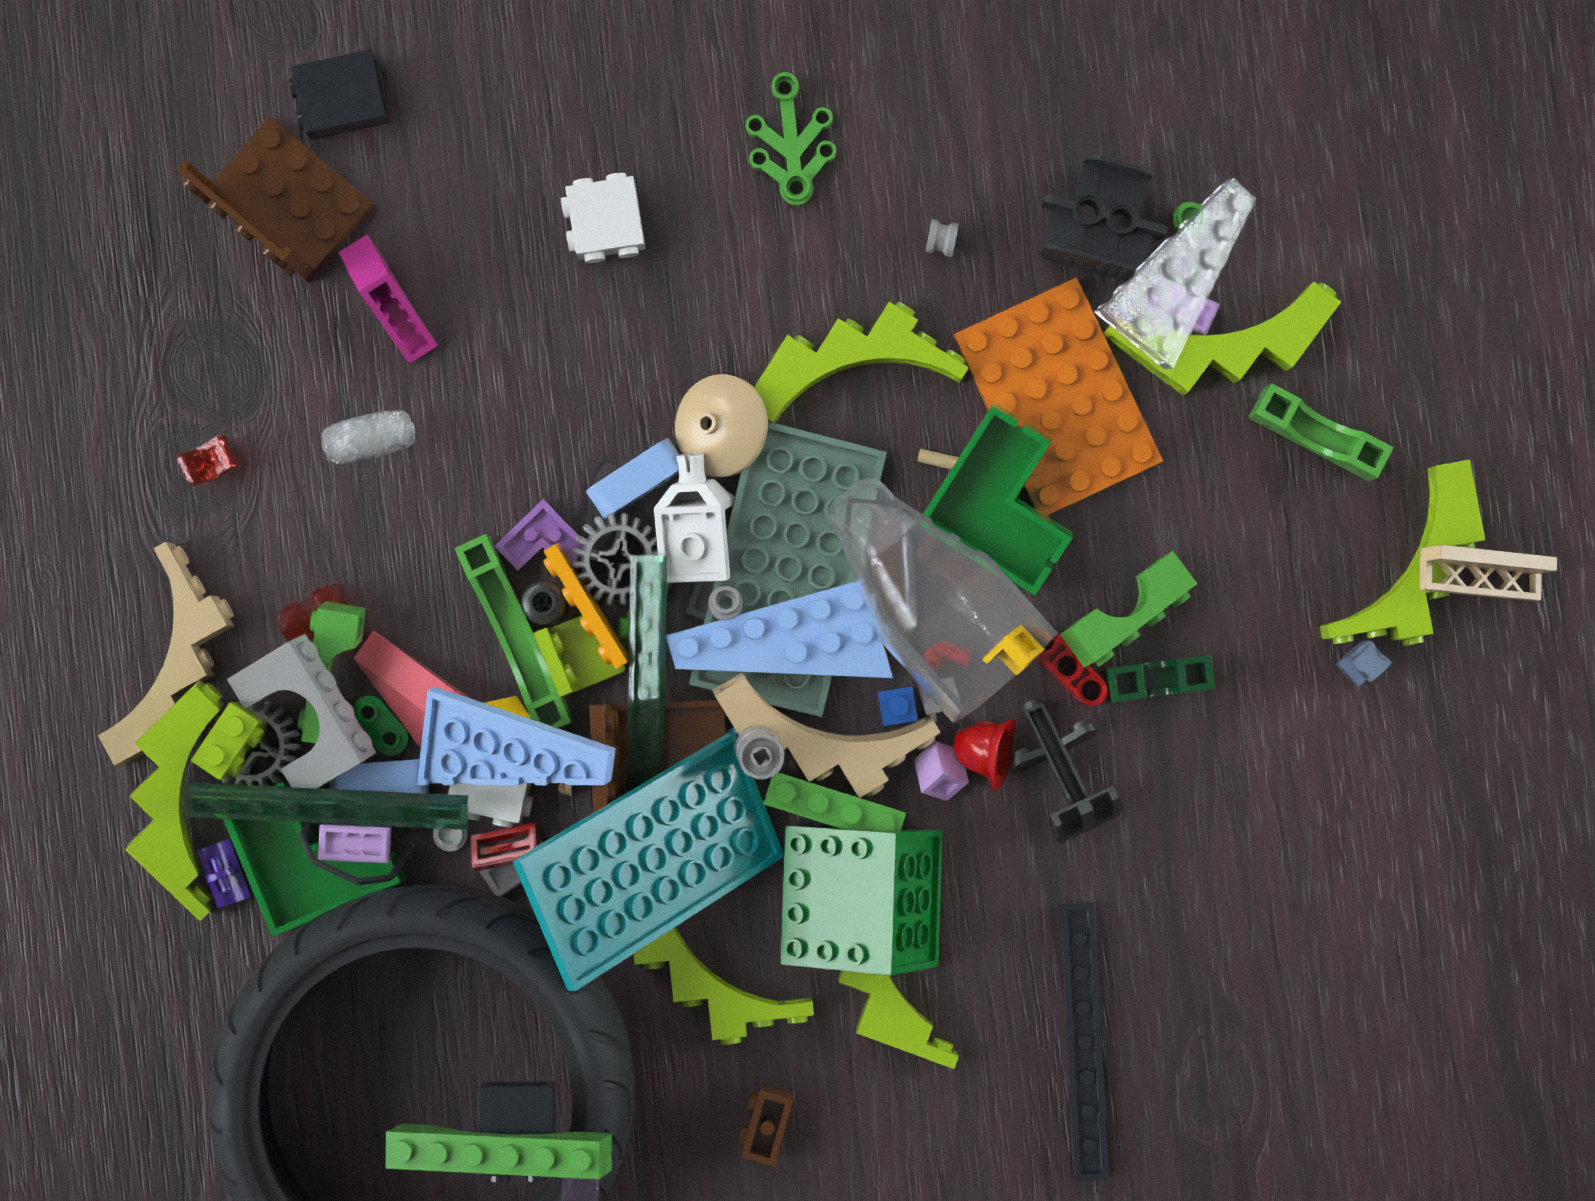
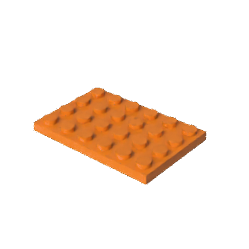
(1061, 377)

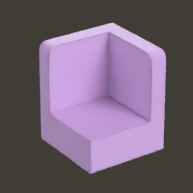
(940, 771)

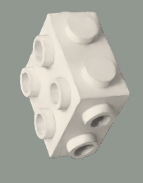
(603, 218)
(501, 802)

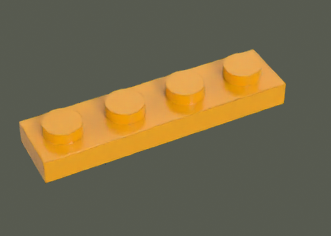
(593, 618)

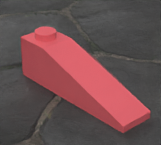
(400, 681)

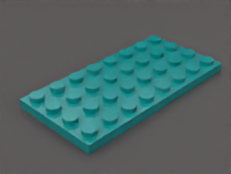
(648, 861)

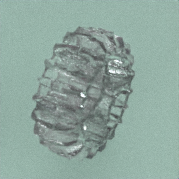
(368, 436)

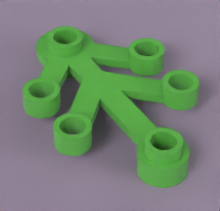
(791, 146)

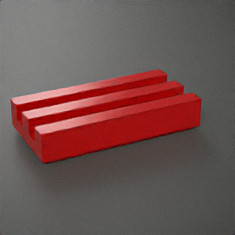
(505, 859)

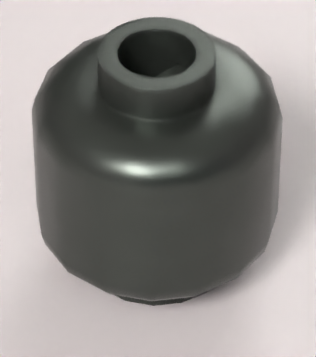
(533, 609)

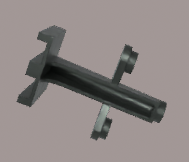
(1083, 810)

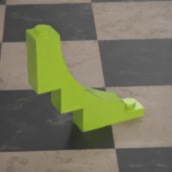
(1232, 354)
(165, 842)
(894, 1020)

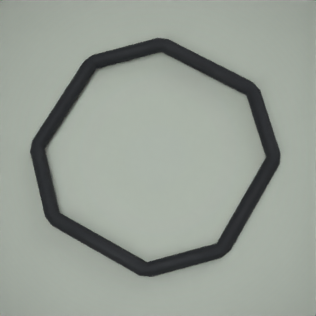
(342, 874)

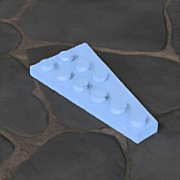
(806, 635)
(496, 747)

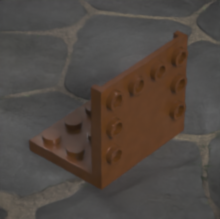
(283, 199)
(686, 730)

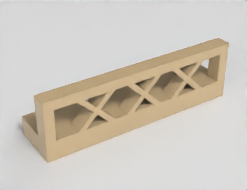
(1488, 560)

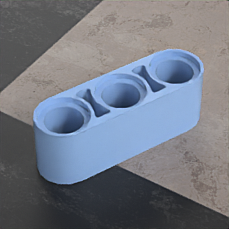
(635, 479)
(381, 776)

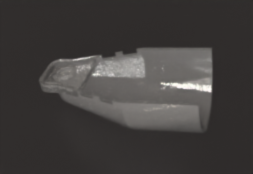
(932, 597)

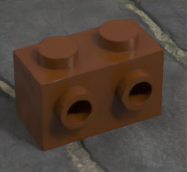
(767, 1124)

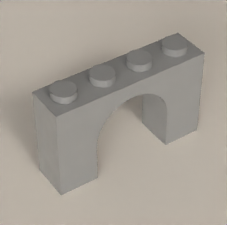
(300, 670)

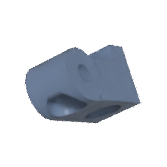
(1363, 663)

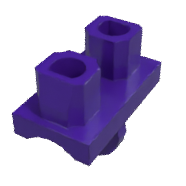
(224, 873)

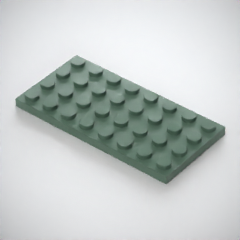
(786, 546)

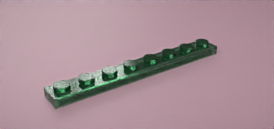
(646, 668)
(327, 806)

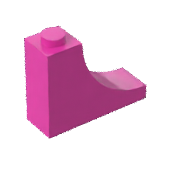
(387, 299)

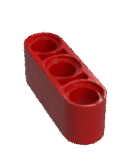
(1080, 675)

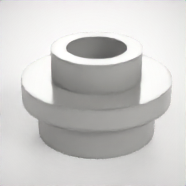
(725, 593)

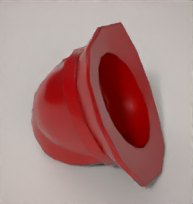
(986, 749)

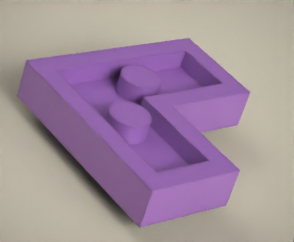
(536, 531)

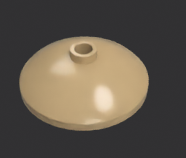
(736, 428)

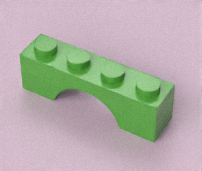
(1339, 444)
(1158, 585)
(336, 630)
(830, 806)

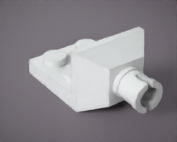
(693, 525)

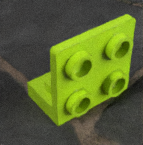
(573, 657)

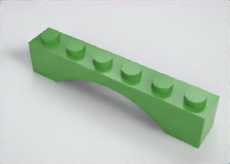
(513, 630)
(544, 1155)

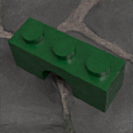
(1159, 678)

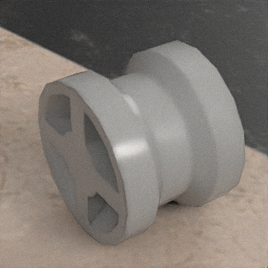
(941, 237)

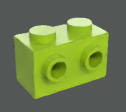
(229, 741)

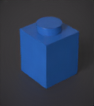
(897, 706)

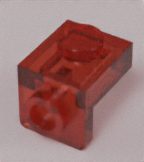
(207, 461)

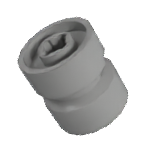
(759, 752)

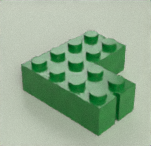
(982, 502)
(285, 880)

